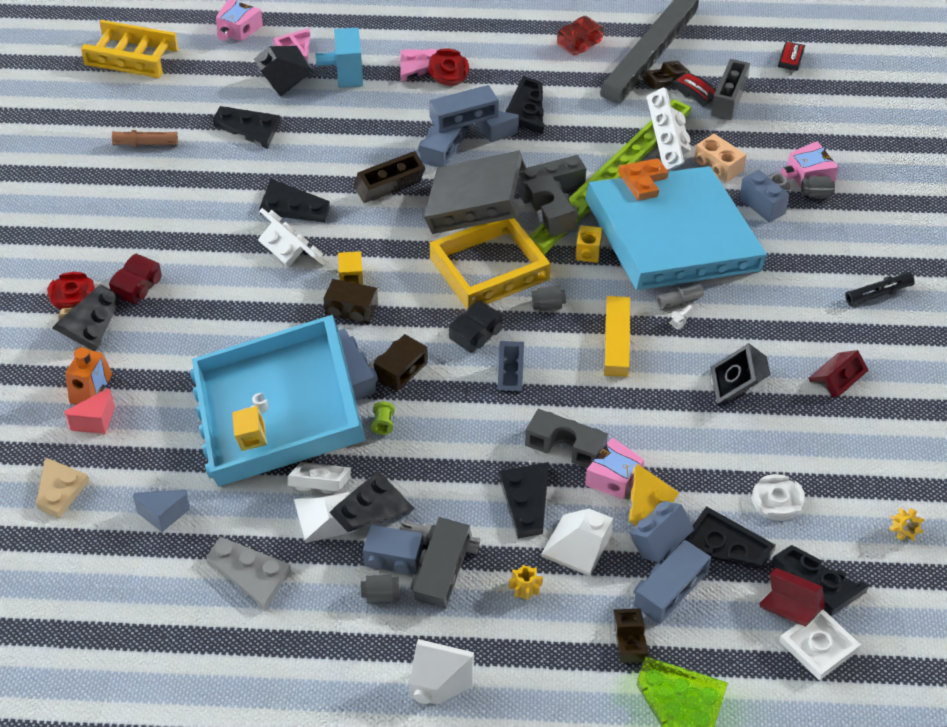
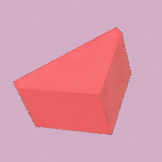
(92, 414)

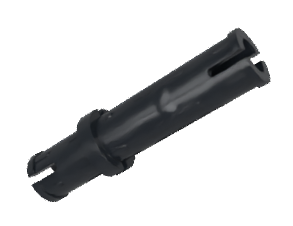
(903, 281)

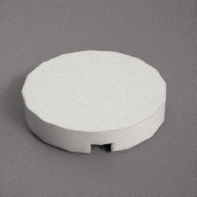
(778, 497)

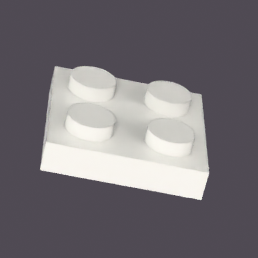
(319, 476)
(820, 644)

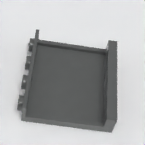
(474, 192)

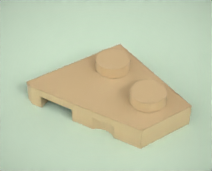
(59, 487)

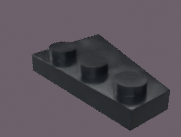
(528, 104)
(251, 124)
(294, 203)
(89, 318)
(526, 497)
(371, 503)
(729, 540)
(837, 589)

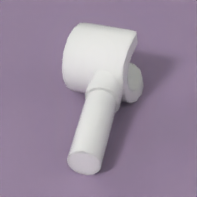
(678, 317)
(258, 400)

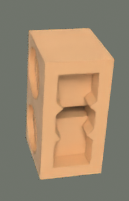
(721, 157)

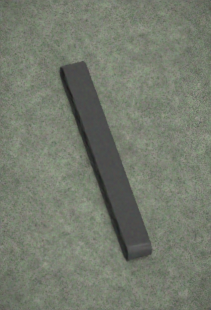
(648, 50)

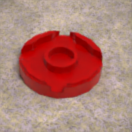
(448, 67)
(69, 289)

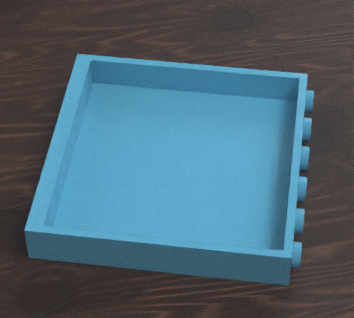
(678, 236)
(306, 391)

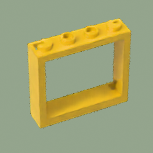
(498, 286)

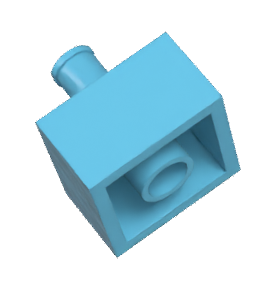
(345, 57)

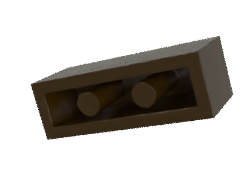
(389, 177)

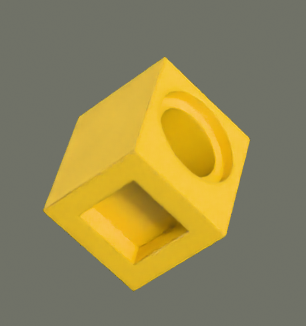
(588, 243)
(249, 428)

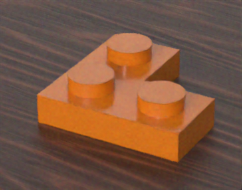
(641, 177)

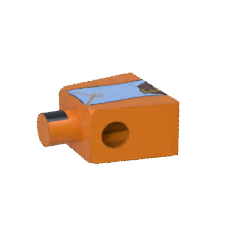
(86, 375)

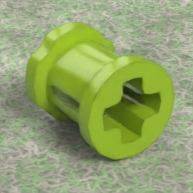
(382, 421)

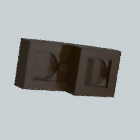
(666, 75)
(630, 635)

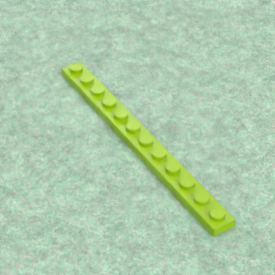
(632, 152)

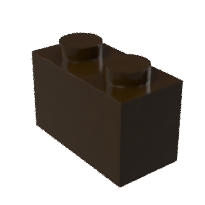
(351, 301)
(401, 362)

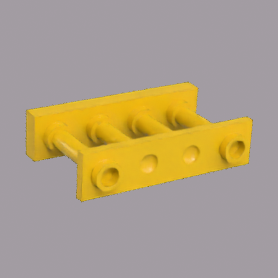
(126, 61)

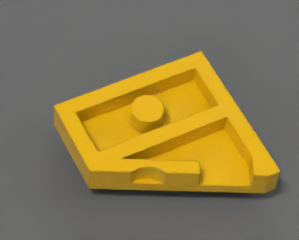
(647, 494)

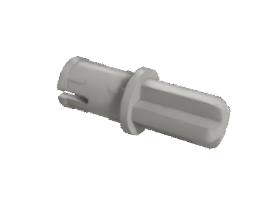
(679, 296)

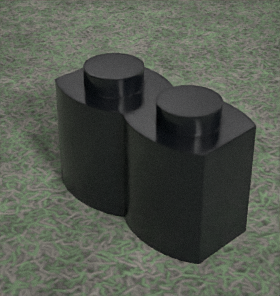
(475, 326)

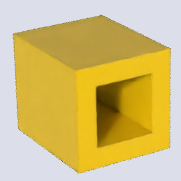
(350, 267)

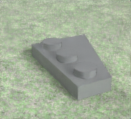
(250, 570)

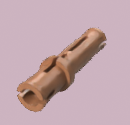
(144, 138)

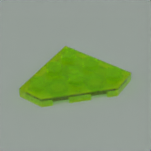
(680, 695)

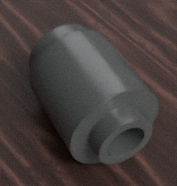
(817, 187)
(548, 298)
(380, 588)

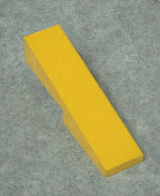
(617, 336)

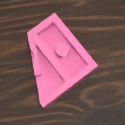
(299, 38)
(415, 62)

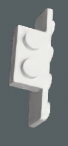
(669, 129)
(283, 243)

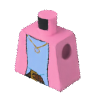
(237, 20)
(809, 161)
(613, 469)

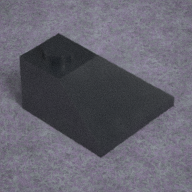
(283, 67)
(738, 373)

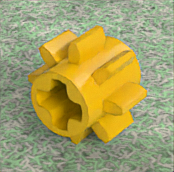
(900, 521)
(525, 582)

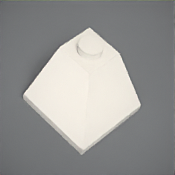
(315, 516)
(579, 540)
(440, 672)

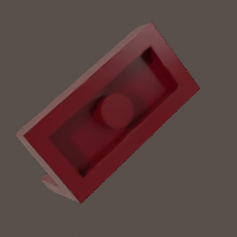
(841, 372)
(793, 597)

